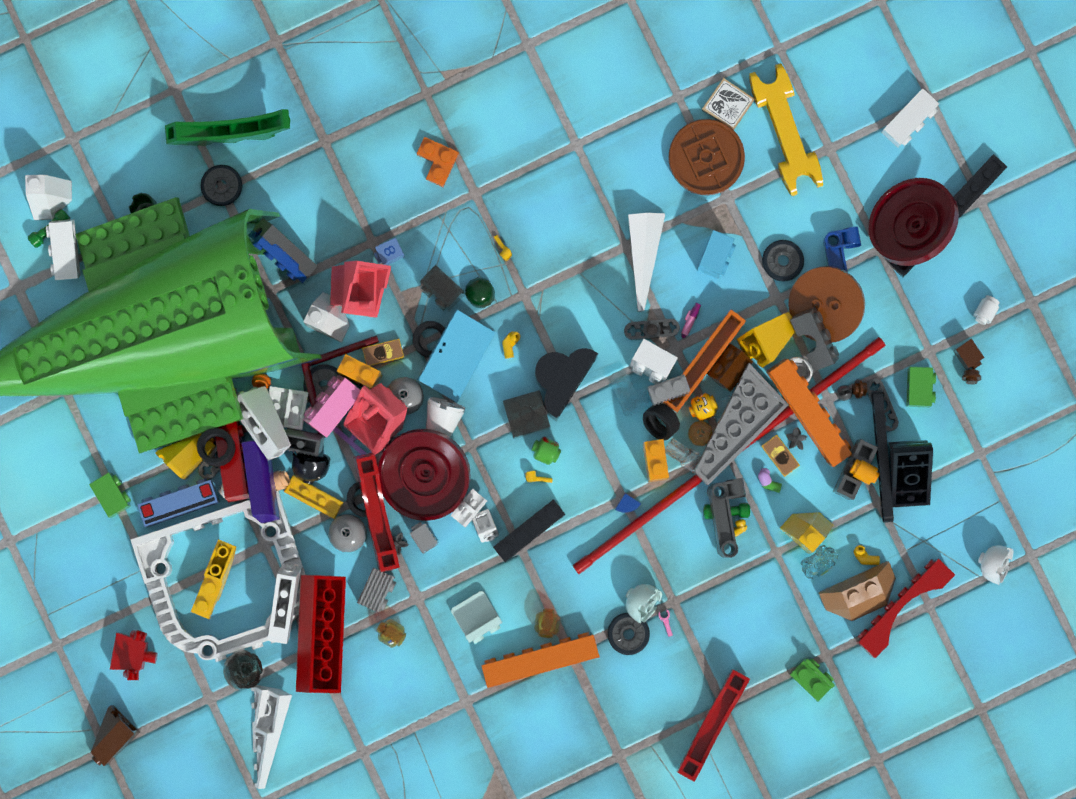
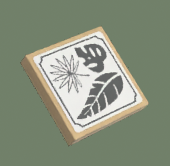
(728, 104)

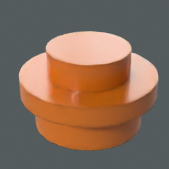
(261, 380)

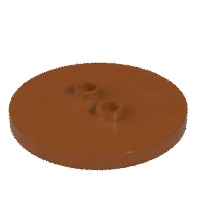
(706, 157)
(834, 295)

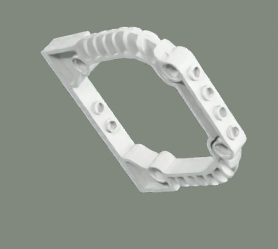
(154, 549)

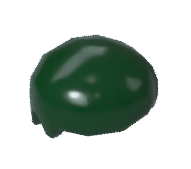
(141, 201)
(480, 292)

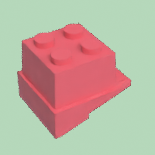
(359, 287)
(376, 417)

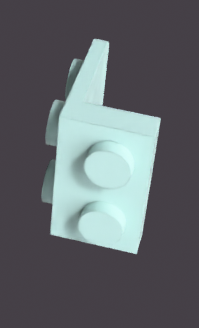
(476, 617)

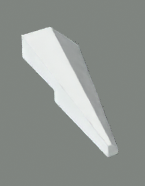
(644, 236)
(270, 713)

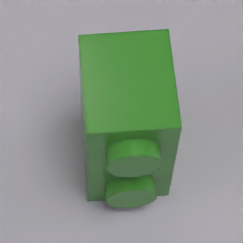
(920, 387)
(110, 494)

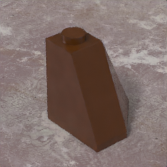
(113, 736)

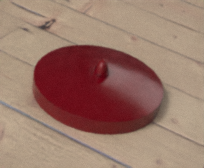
(913, 221)
(424, 474)

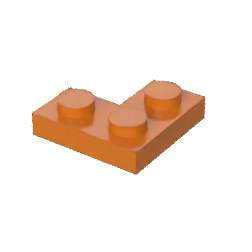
(442, 158)

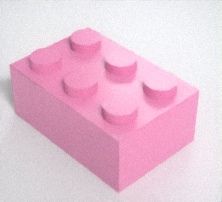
(331, 405)

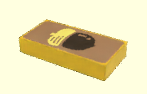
(383, 352)
(780, 455)

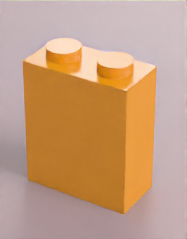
(359, 372)
(655, 460)

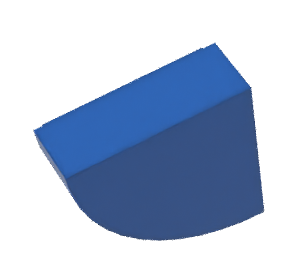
(627, 504)

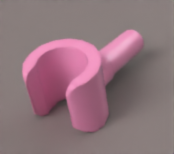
(666, 623)

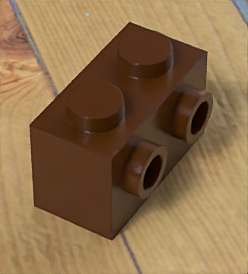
(729, 367)

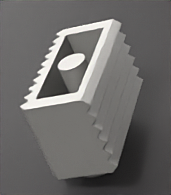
(668, 390)
(423, 537)
(376, 590)

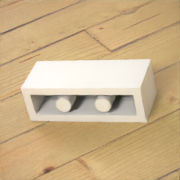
(911, 118)
(63, 249)

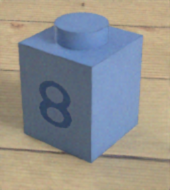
(389, 252)

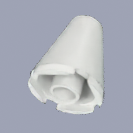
(443, 415)

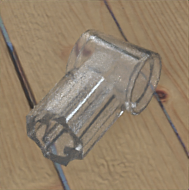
(687, 457)

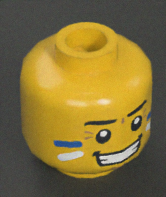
(703, 407)

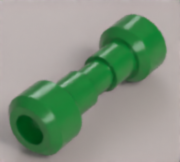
(36, 238)
(742, 510)

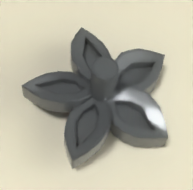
(796, 438)
(399, 543)

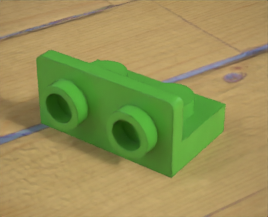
(812, 678)

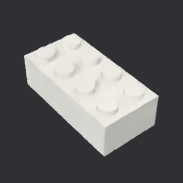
(652, 362)

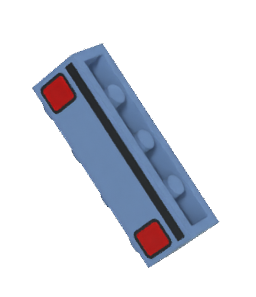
(178, 503)

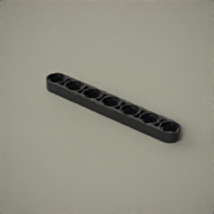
(882, 456)

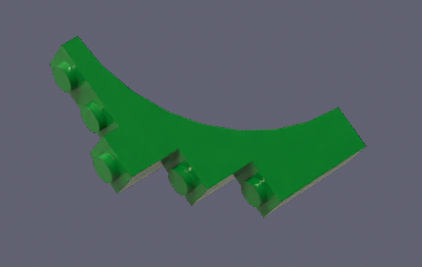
(227, 131)

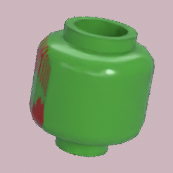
(546, 450)

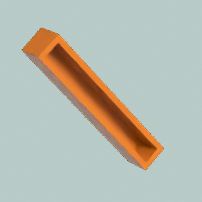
(708, 356)
(809, 413)
(540, 660)

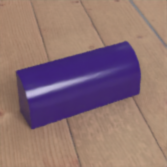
(260, 483)

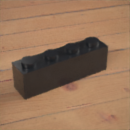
(529, 530)

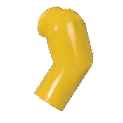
(509, 342)
(740, 527)
(864, 558)

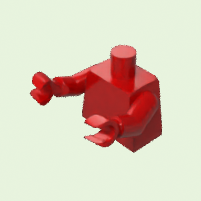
(131, 654)

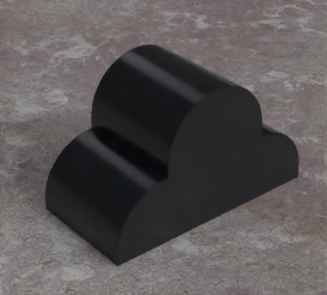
(561, 377)
(910, 472)

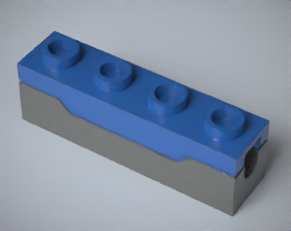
(282, 250)

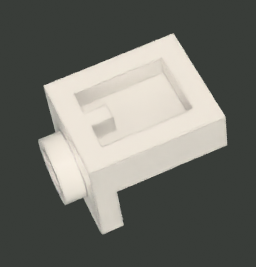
(485, 526)

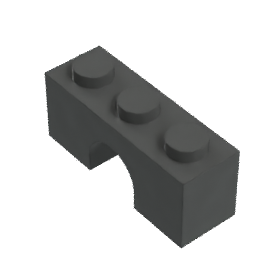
(811, 323)
(847, 485)

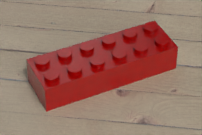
(320, 634)

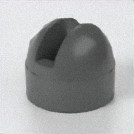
(844, 397)

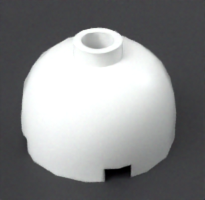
(995, 563)

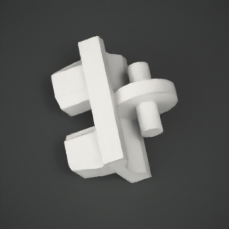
(469, 508)

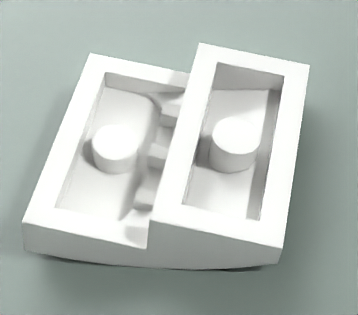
(290, 406)

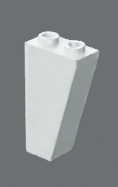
(263, 422)
(284, 602)

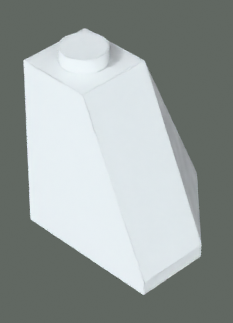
(47, 195)
(327, 318)

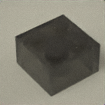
(442, 288)
(526, 414)

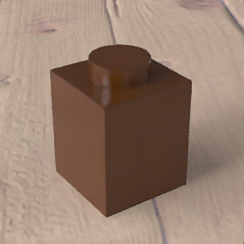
(969, 355)

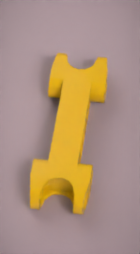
(775, 98)

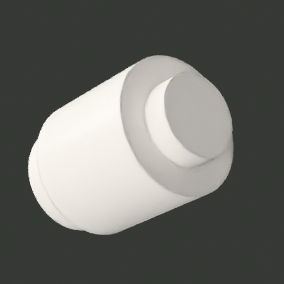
(986, 310)

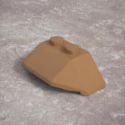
(860, 593)

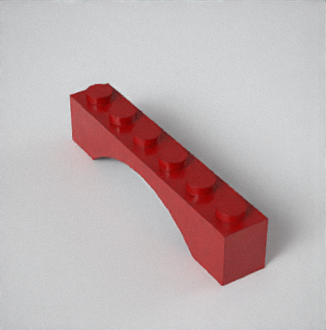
(375, 511)
(877, 636)
(712, 725)

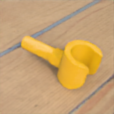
(506, 254)
(531, 477)

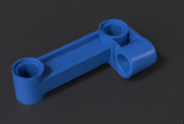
(846, 239)

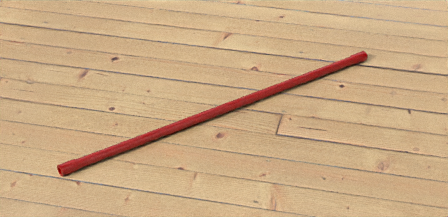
(589, 559)

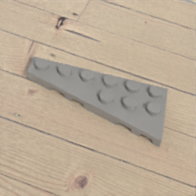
(744, 418)

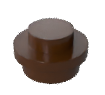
(971, 376)
(859, 388)

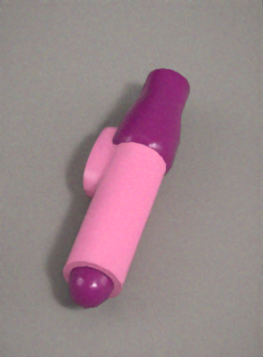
(690, 319)

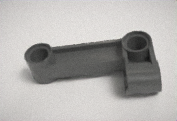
(722, 514)

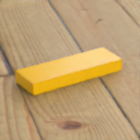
(314, 497)

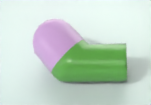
(767, 482)

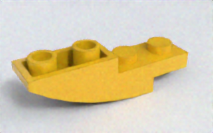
(215, 579)

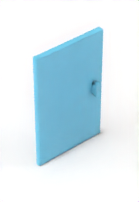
(459, 356)

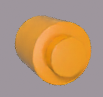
(864, 471)

